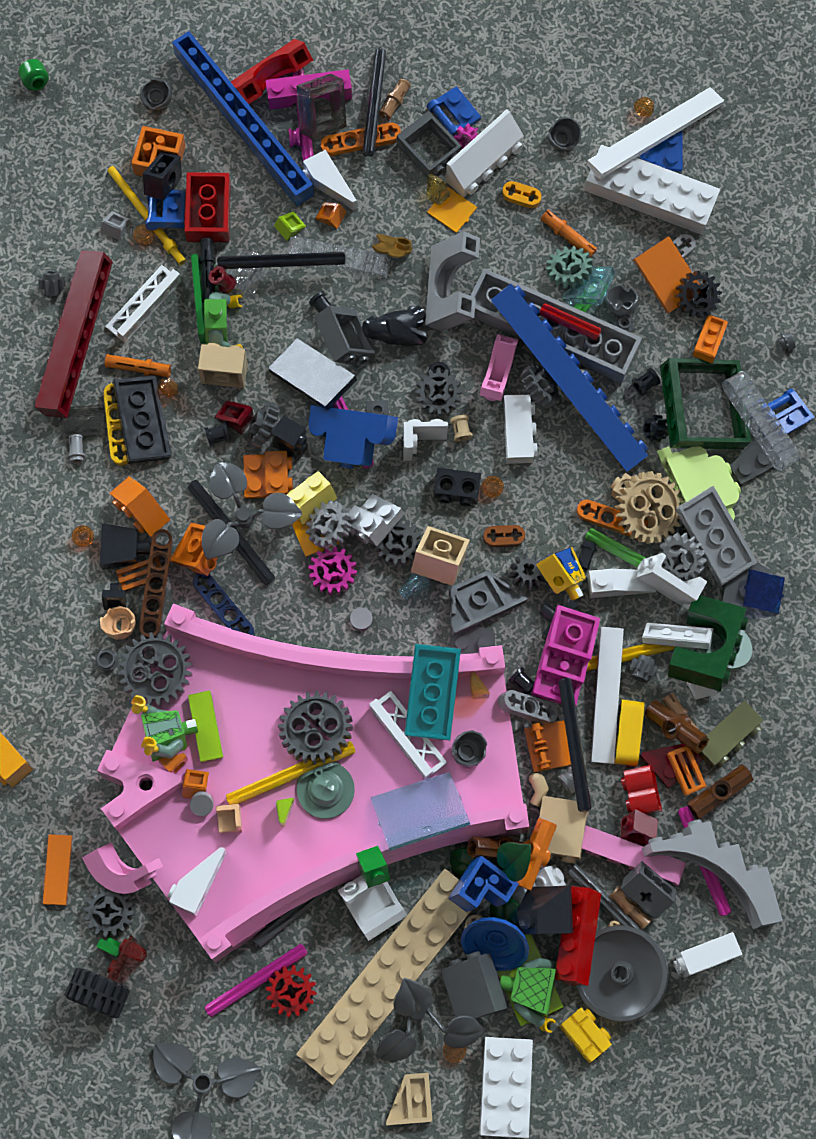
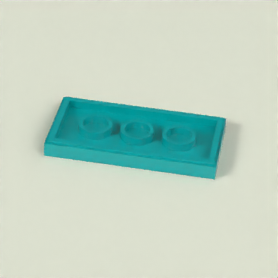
(432, 692)

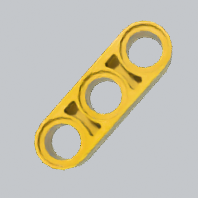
(630, 732)

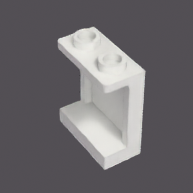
(668, 584)
(372, 907)

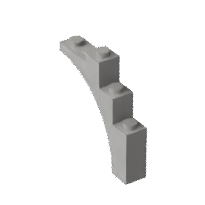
(749, 883)

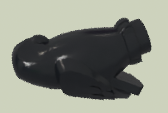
(397, 327)

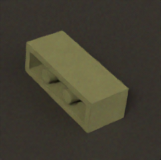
(730, 734)

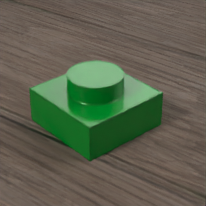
(110, 946)

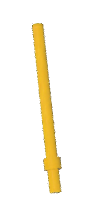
(169, 244)

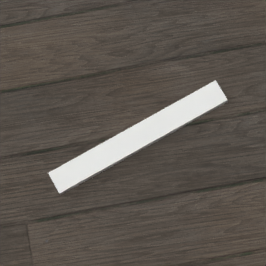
(655, 133)

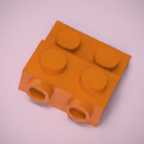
(267, 474)
(190, 551)

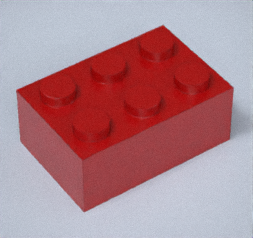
(207, 206)

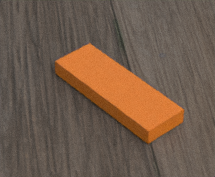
(710, 338)
(57, 870)

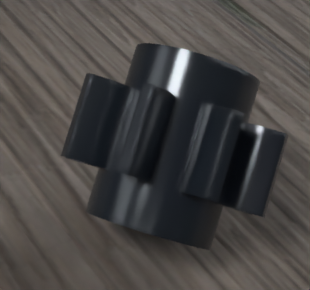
(656, 428)

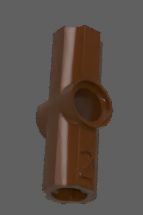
(676, 726)
(730, 783)
(486, 847)

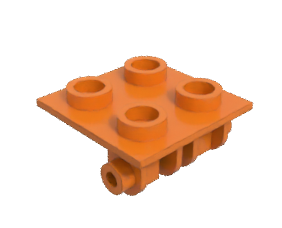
(547, 746)

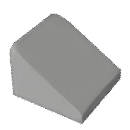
(114, 225)

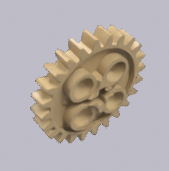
(634, 517)

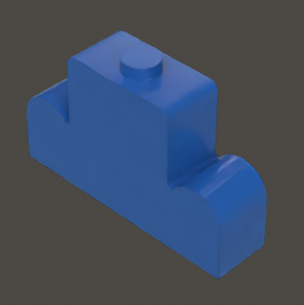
(351, 434)

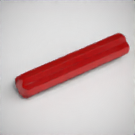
(570, 321)

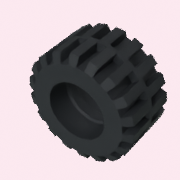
(97, 992)

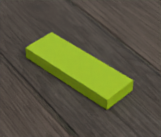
(208, 734)

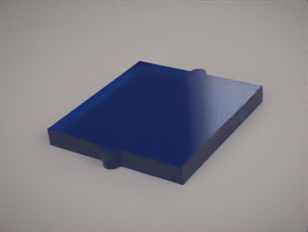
(764, 591)

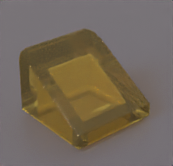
(437, 190)
(478, 689)

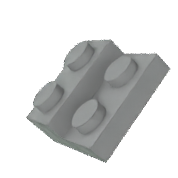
(373, 520)

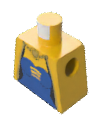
(563, 572)

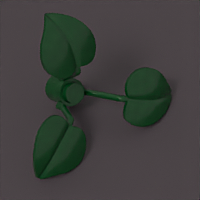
(514, 862)

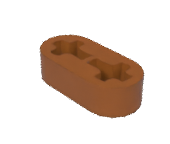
(504, 541)

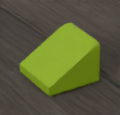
(289, 225)
(284, 808)

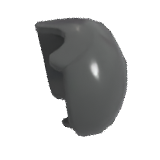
(154, 90)
(568, 127)
(629, 299)
(469, 748)

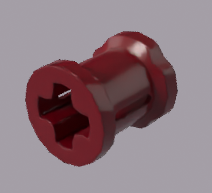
(225, 281)

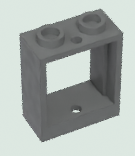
(418, 128)
(344, 335)

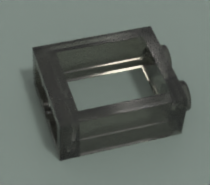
(307, 92)

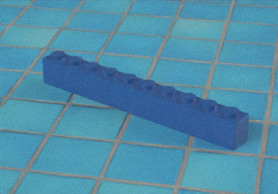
(243, 118)
(569, 377)

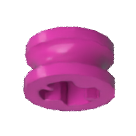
(294, 137)

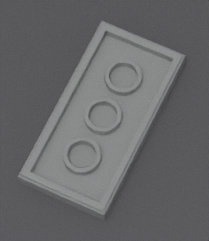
(713, 526)

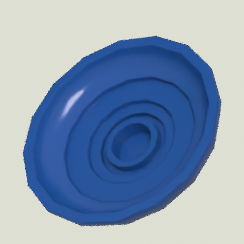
(500, 939)

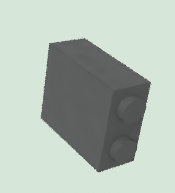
(474, 986)

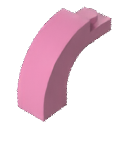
(499, 368)
(114, 874)

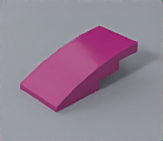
(565, 653)

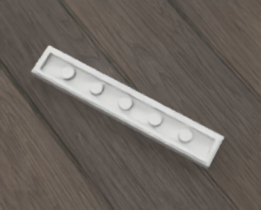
(607, 695)

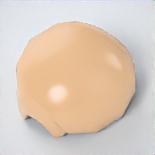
(109, 623)

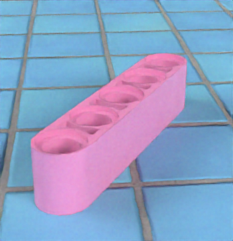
(630, 854)

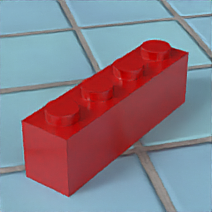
(577, 947)

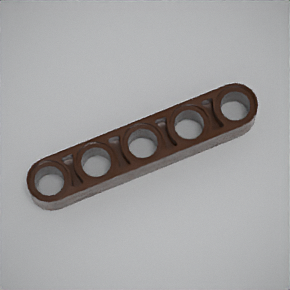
(156, 573)

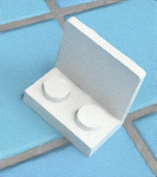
(417, 430)

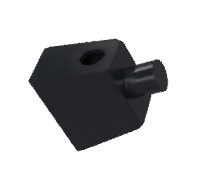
(121, 546)

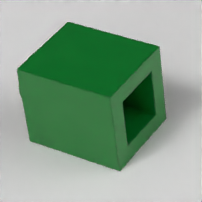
(373, 866)

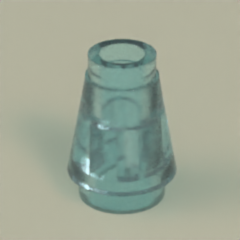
(413, 586)

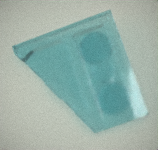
(592, 290)

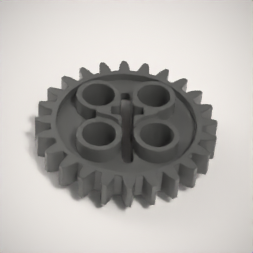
(163, 651)
(300, 741)

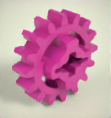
(341, 575)

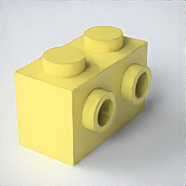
(311, 495)

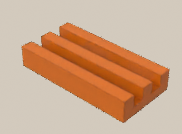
(122, 580)
(678, 773)

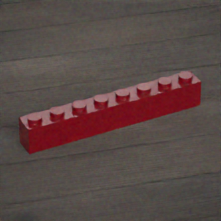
(73, 334)

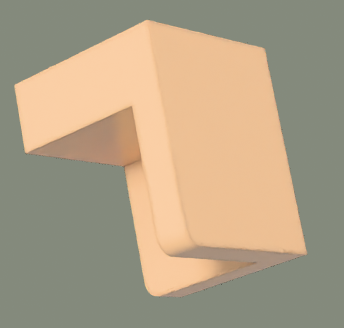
(229, 818)

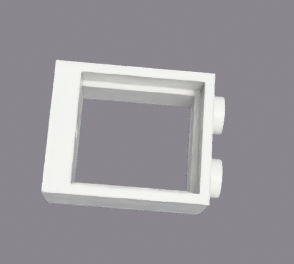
(707, 955)

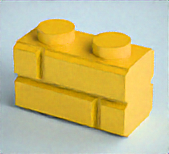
(585, 1034)

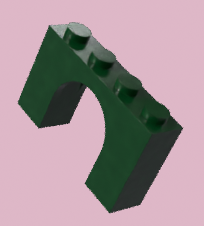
(710, 669)

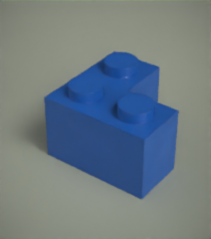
(480, 881)

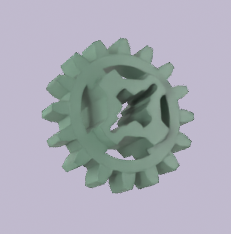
(569, 267)

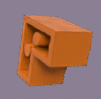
(151, 143)
(139, 504)

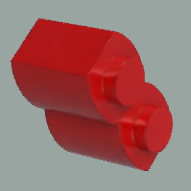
(642, 790)

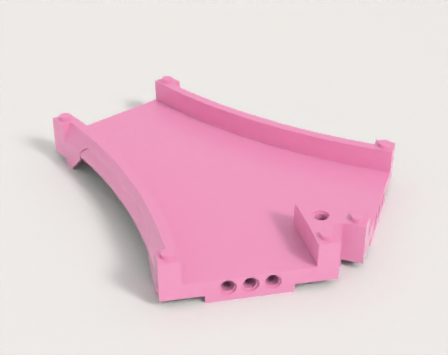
(277, 866)

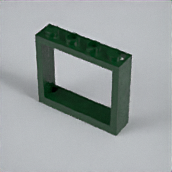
(674, 405)

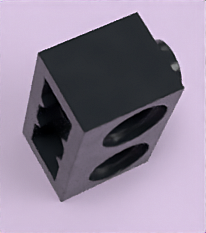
(458, 480)

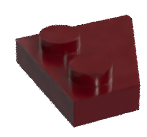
(662, 767)

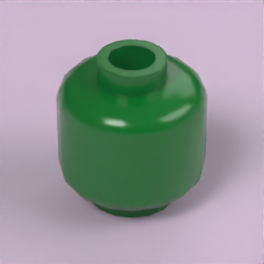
(33, 74)

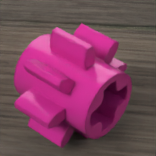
(470, 134)

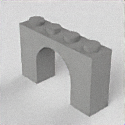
(446, 258)

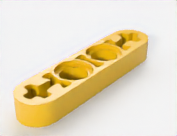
(112, 426)

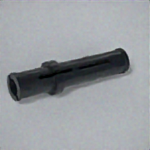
(207, 263)

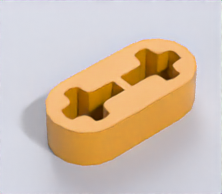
(523, 191)

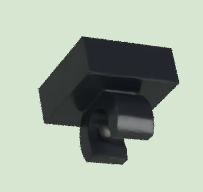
(114, 597)

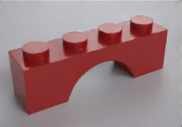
(285, 60)

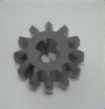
(519, 576)

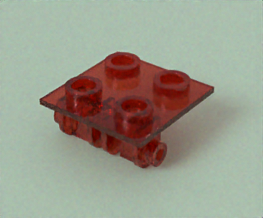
(128, 949)

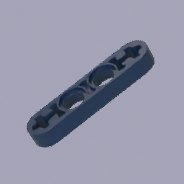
(226, 605)

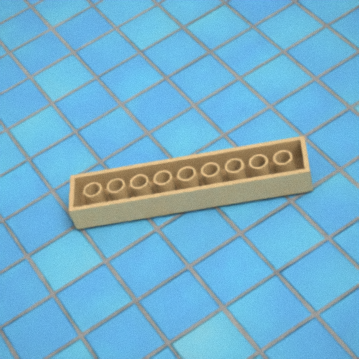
(372, 994)

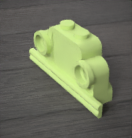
(696, 472)

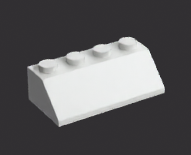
(484, 154)

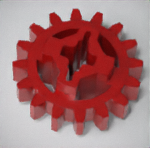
(305, 986)

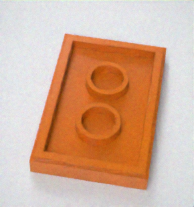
(662, 269)

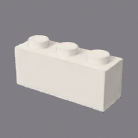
(519, 429)

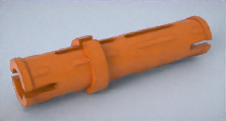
(561, 228)
(137, 365)

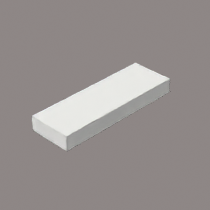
(678, 635)

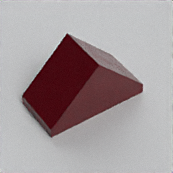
(235, 415)

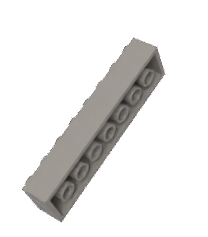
(607, 355)

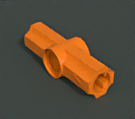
(540, 854)

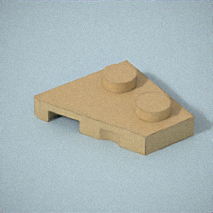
(412, 1101)

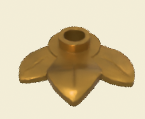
(393, 246)

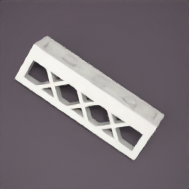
(147, 306)
(400, 738)

